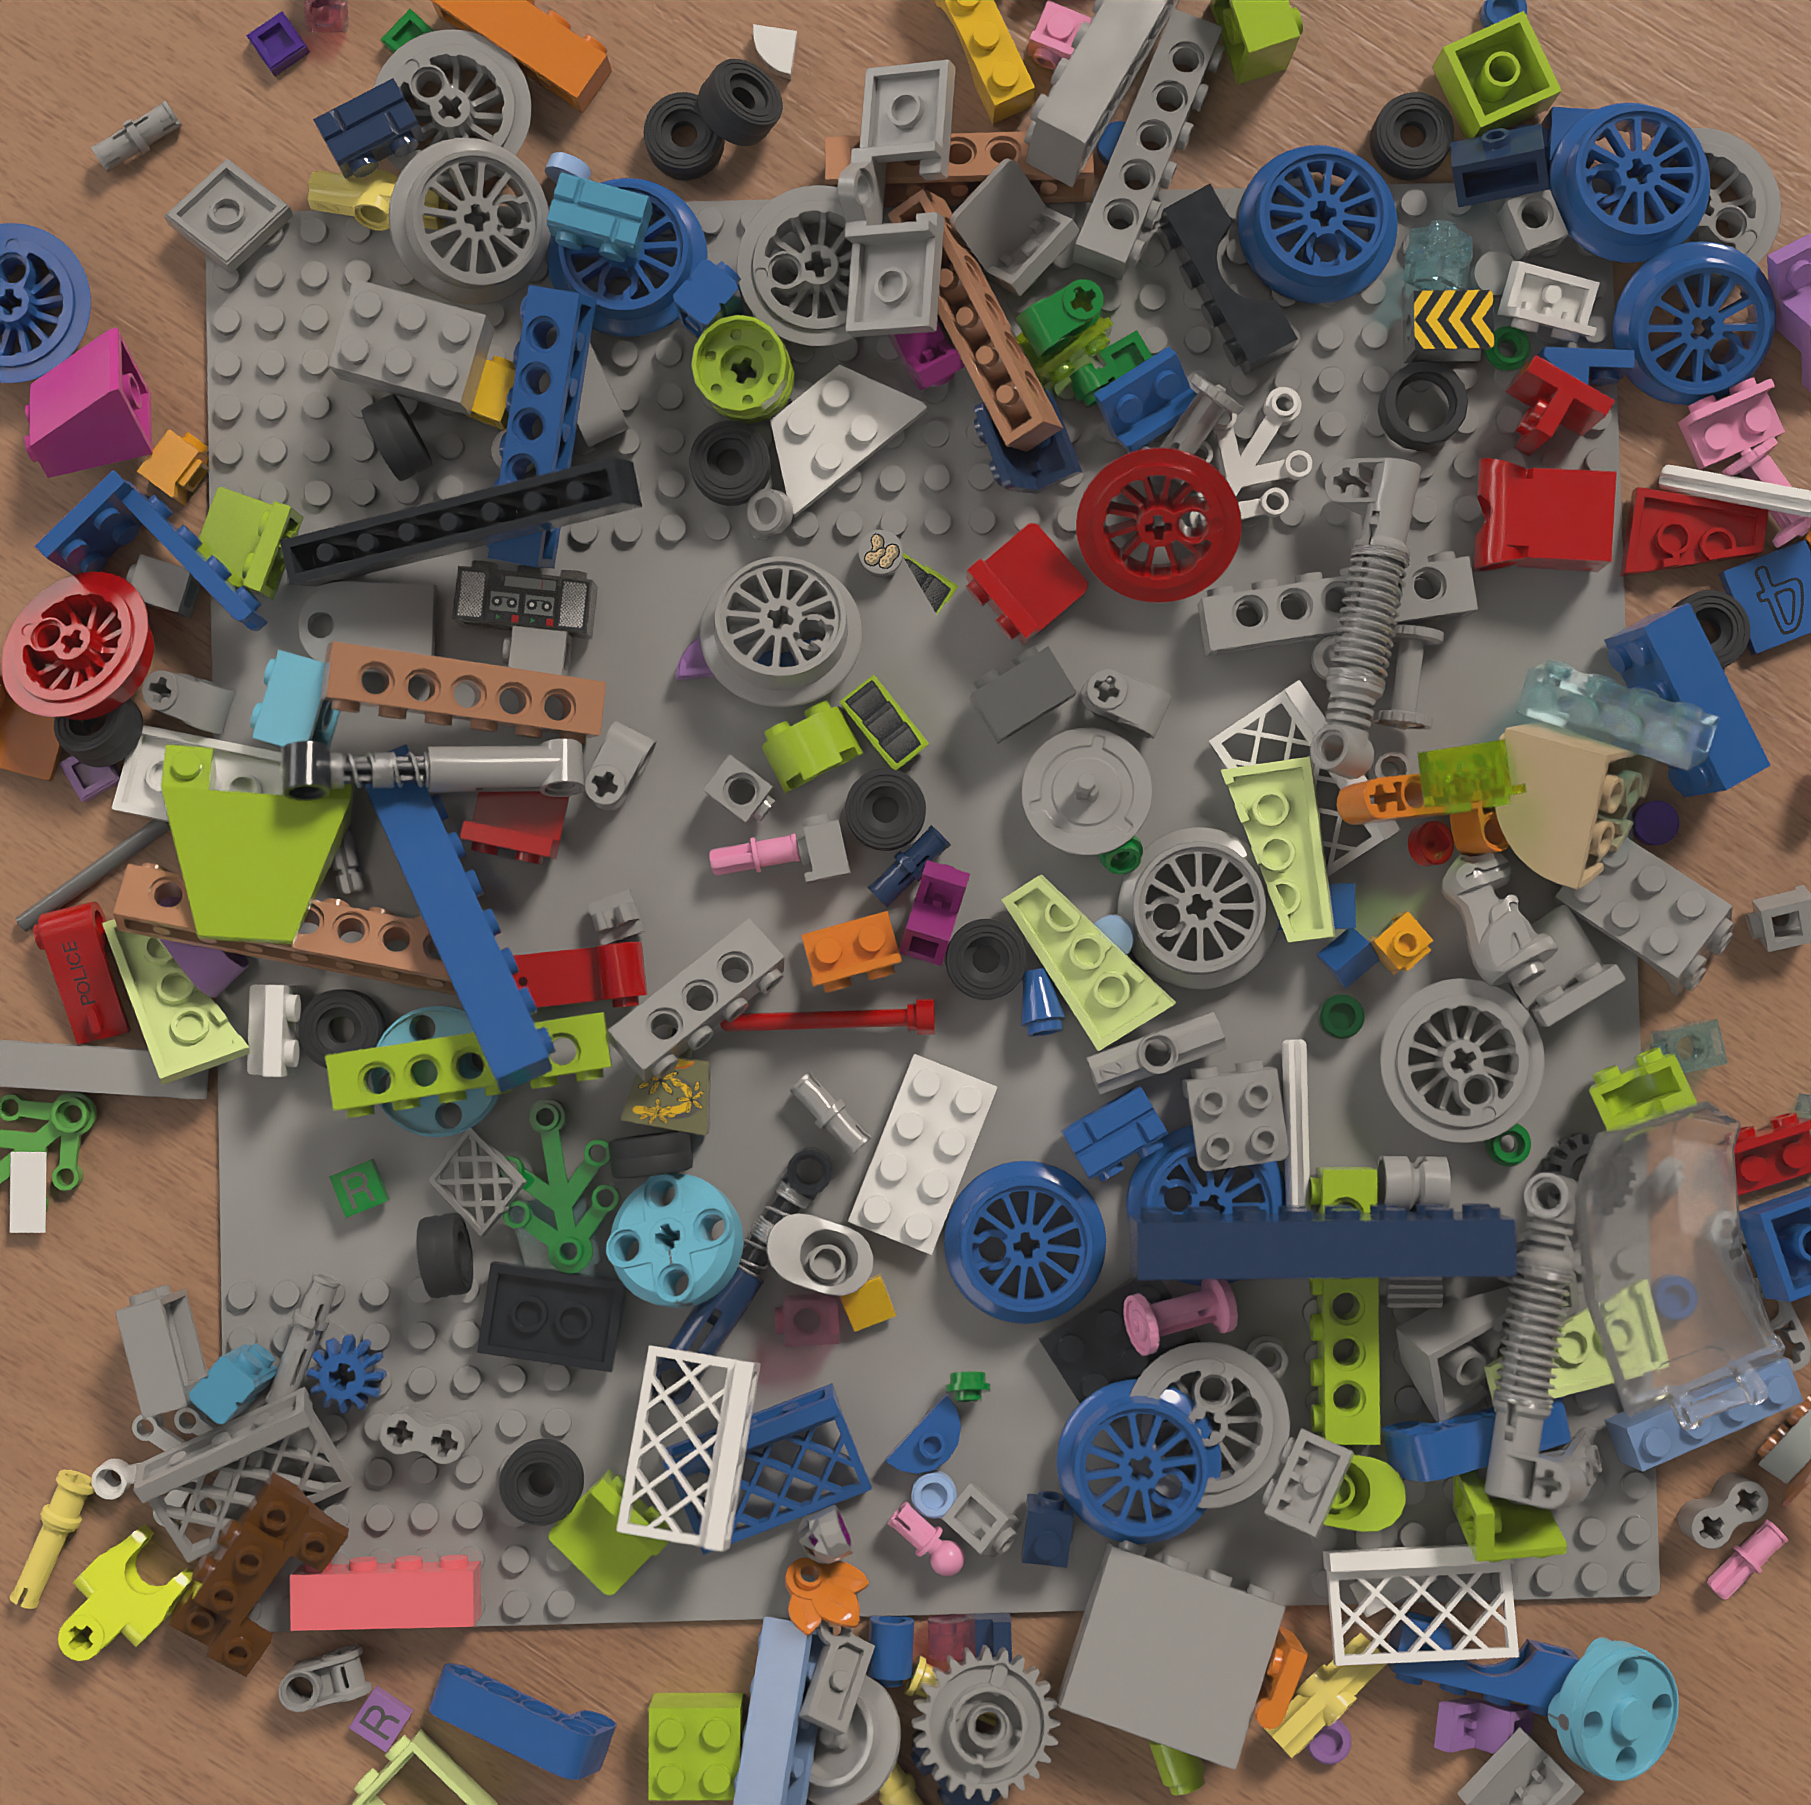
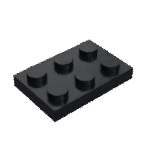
(551, 1316)
(1095, 1344)

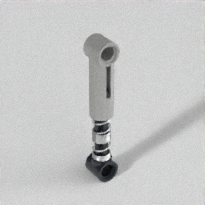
(551, 767)

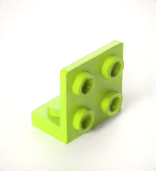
(247, 539)
(1501, 1529)

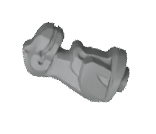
(1496, 932)

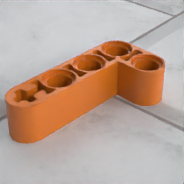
(1402, 799)

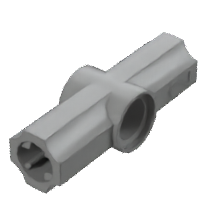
(1183, 1042)

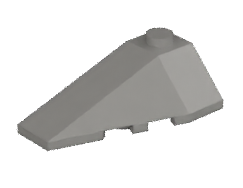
(1452, 1344)

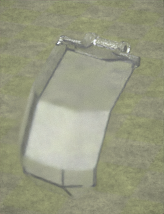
(1670, 1264)

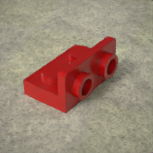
(1772, 1152)

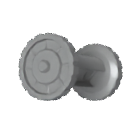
(1200, 417)
(1407, 678)

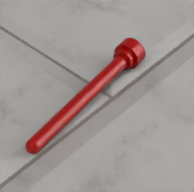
(916, 1017)

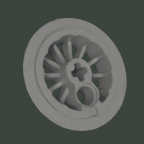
(426, 59)
(1751, 219)
(415, 246)
(756, 269)
(819, 664)
(1166, 964)
(1496, 1109)
(1271, 1414)

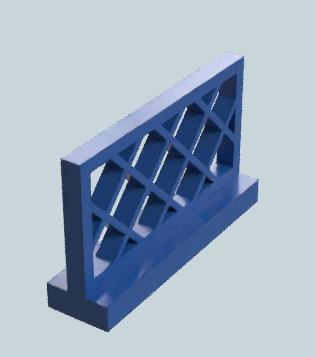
(767, 1428)

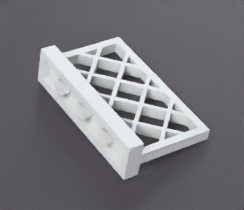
(1309, 721)
(727, 1457)
(1412, 1562)

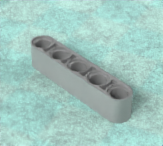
(91, 1070)

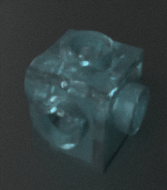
(1438, 257)

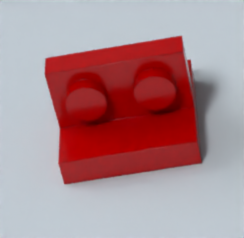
(1554, 401)

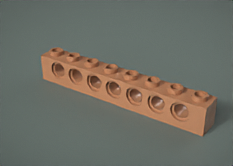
(147, 885)

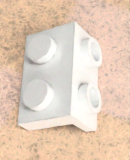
(1550, 300)
(272, 1030)

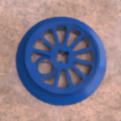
(1584, 209)
(33, 249)
(1313, 279)
(1645, 292)
(627, 313)
(1150, 1182)
(963, 1245)
(1076, 1443)

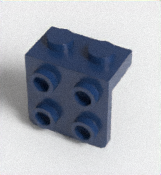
(1031, 470)

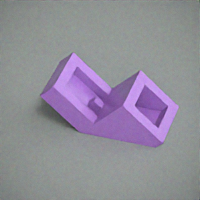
(1479, 1724)

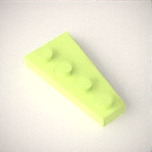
(1284, 828)
(1089, 970)
(176, 1018)
(1581, 1359)

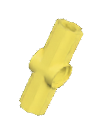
(364, 198)
(1324, 1699)

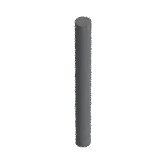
(93, 873)

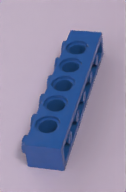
(557, 407)

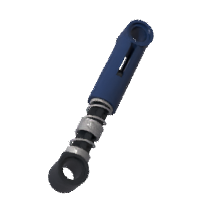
(731, 1302)

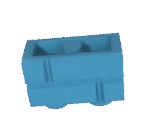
(599, 217)
(234, 1382)

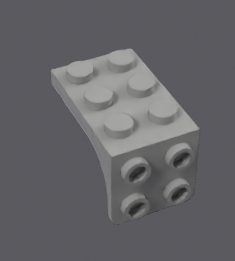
(1654, 914)

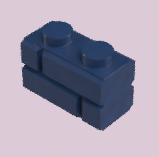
(369, 129)

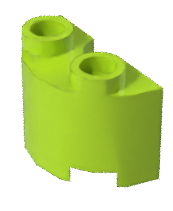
(810, 746)
(1640, 1089)

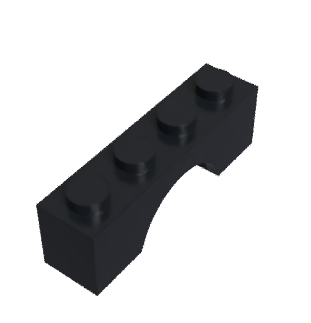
(1252, 328)

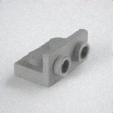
(1307, 1483)

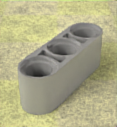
(599, 409)

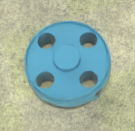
(428, 1118)
(676, 1241)
(1616, 1710)

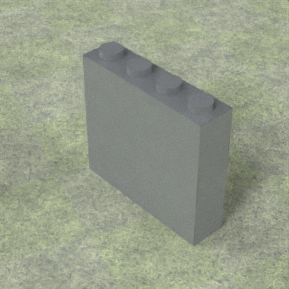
(1171, 1653)

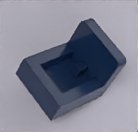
(1047, 1529)

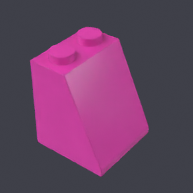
(90, 410)

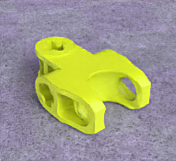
(119, 1600)

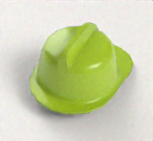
(1368, 1497)

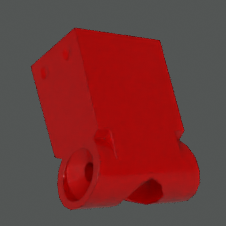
(1544, 517)

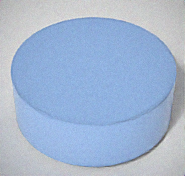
(567, 164)
(1118, 930)
(933, 1494)

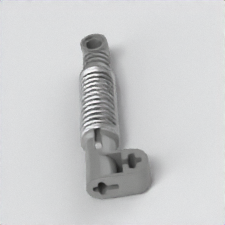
(1378, 561)
(1528, 1361)

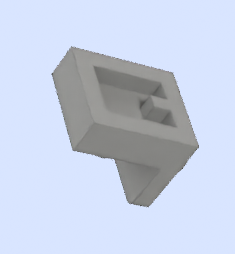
(982, 1522)

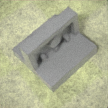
(1521, 1776)

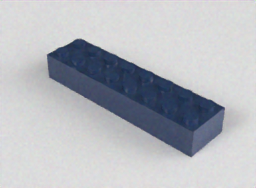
(1322, 1244)

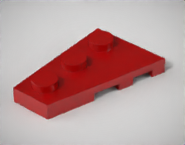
(1688, 530)

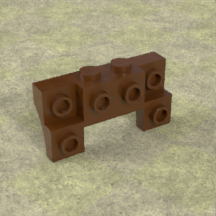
(249, 1556)

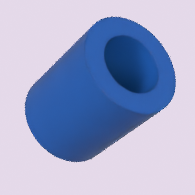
(893, 1649)

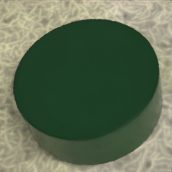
(1340, 1016)

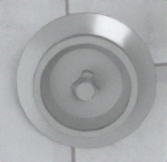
(1086, 791)
(858, 1763)

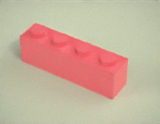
(387, 1594)

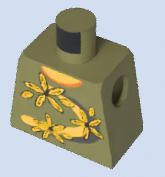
(675, 1101)

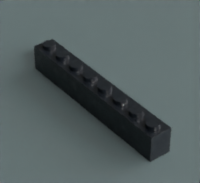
(462, 522)

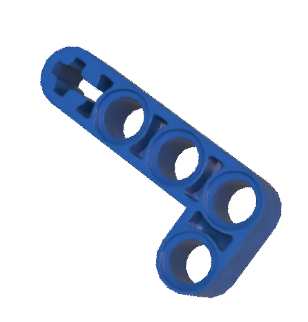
(1457, 1444)
(522, 1725)

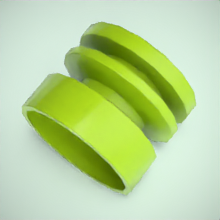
(732, 347)

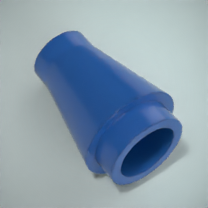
(1040, 1005)

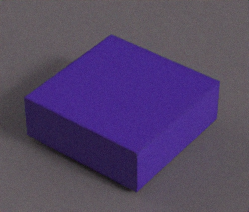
(278, 43)

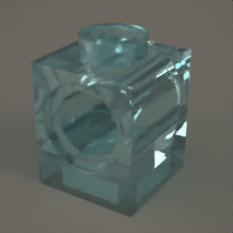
(1706, 1042)

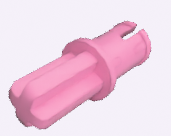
(754, 855)
(1747, 1559)

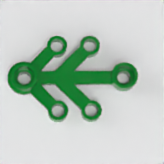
(561, 1194)

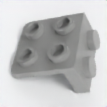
(1011, 229)
(1236, 1115)

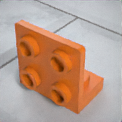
(26, 740)
(851, 950)

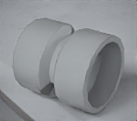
(1413, 1183)

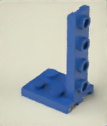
(112, 518)

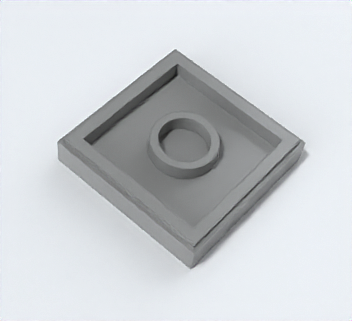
(228, 215)

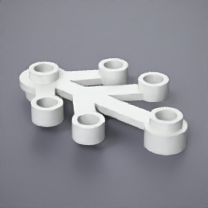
(1241, 470)
(109, 1488)

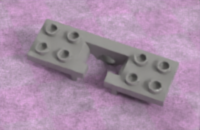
(896, 263)

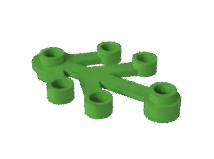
(58, 1126)

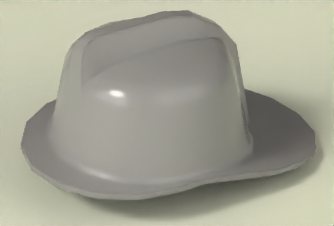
(819, 1254)

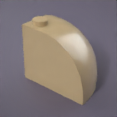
(1572, 801)

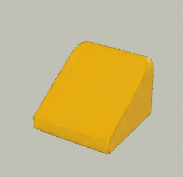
(869, 1304)

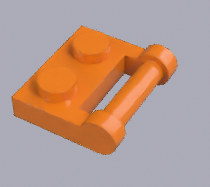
(1280, 1679)

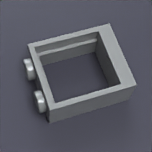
(161, 1349)

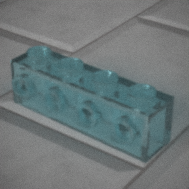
(1617, 714)

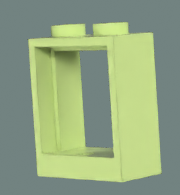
(434, 1758)

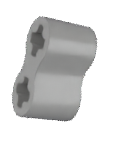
(426, 1434)
(1723, 1510)

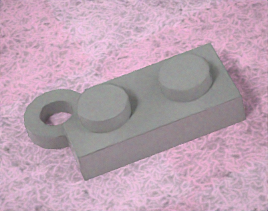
(836, 1679)

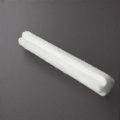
(1736, 490)
(1296, 1122)

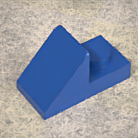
(1600, 365)

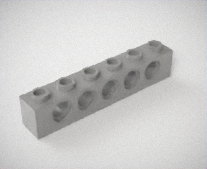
(1186, 42)
(1223, 633)

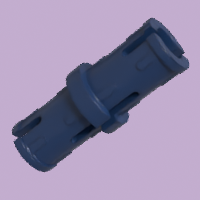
(909, 866)

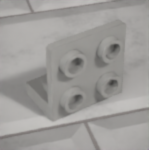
(1572, 975)

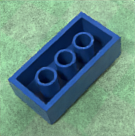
(1677, 662)
(1781, 1244)

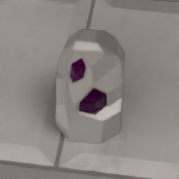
(825, 1535)

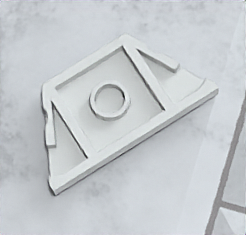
(836, 431)

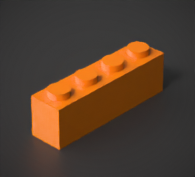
(539, 44)

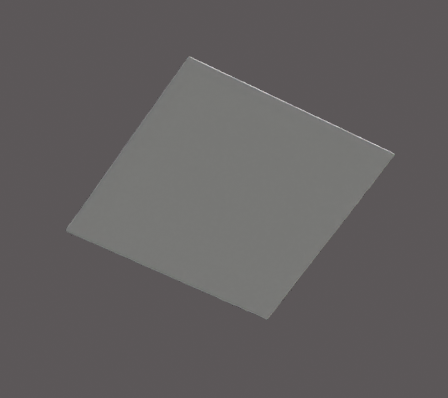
(298, 438)

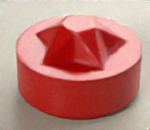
(1430, 843)

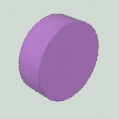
(1331, 1744)

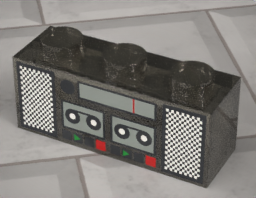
(524, 599)

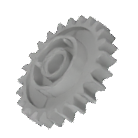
(1007, 1750)

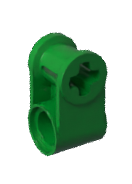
(1054, 321)

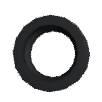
(1441, 377)

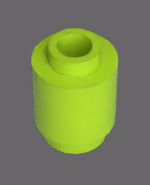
(1178, 1769)

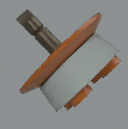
(1789, 1452)

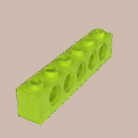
(350, 1070)
(1360, 1419)

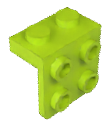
(591, 1539)

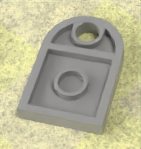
(373, 616)

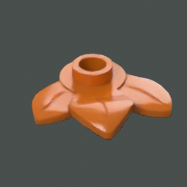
(827, 1598)

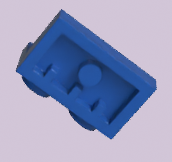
(1146, 400)

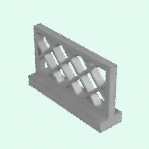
(220, 1449)

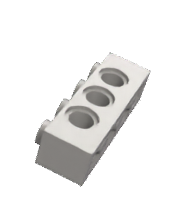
(741, 949)

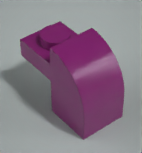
(927, 357)
(934, 912)

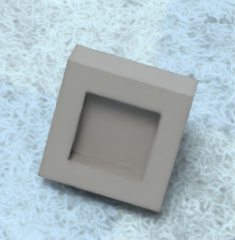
(616, 917)

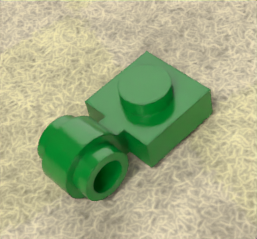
(1116, 361)

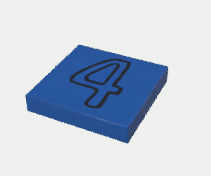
(1774, 595)

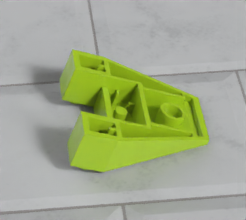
(248, 856)

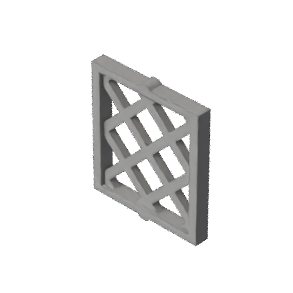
(498, 1161)

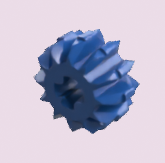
(334, 1385)

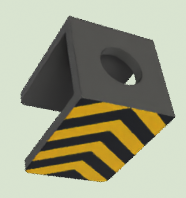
(1447, 326)

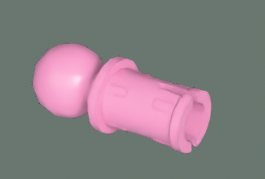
(945, 1555)

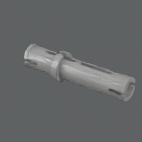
(308, 1325)

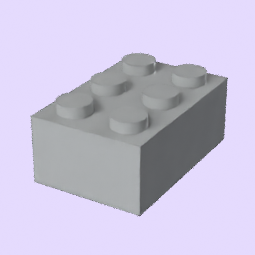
(411, 346)

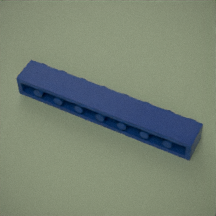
(463, 932)

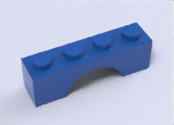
(1527, 1679)

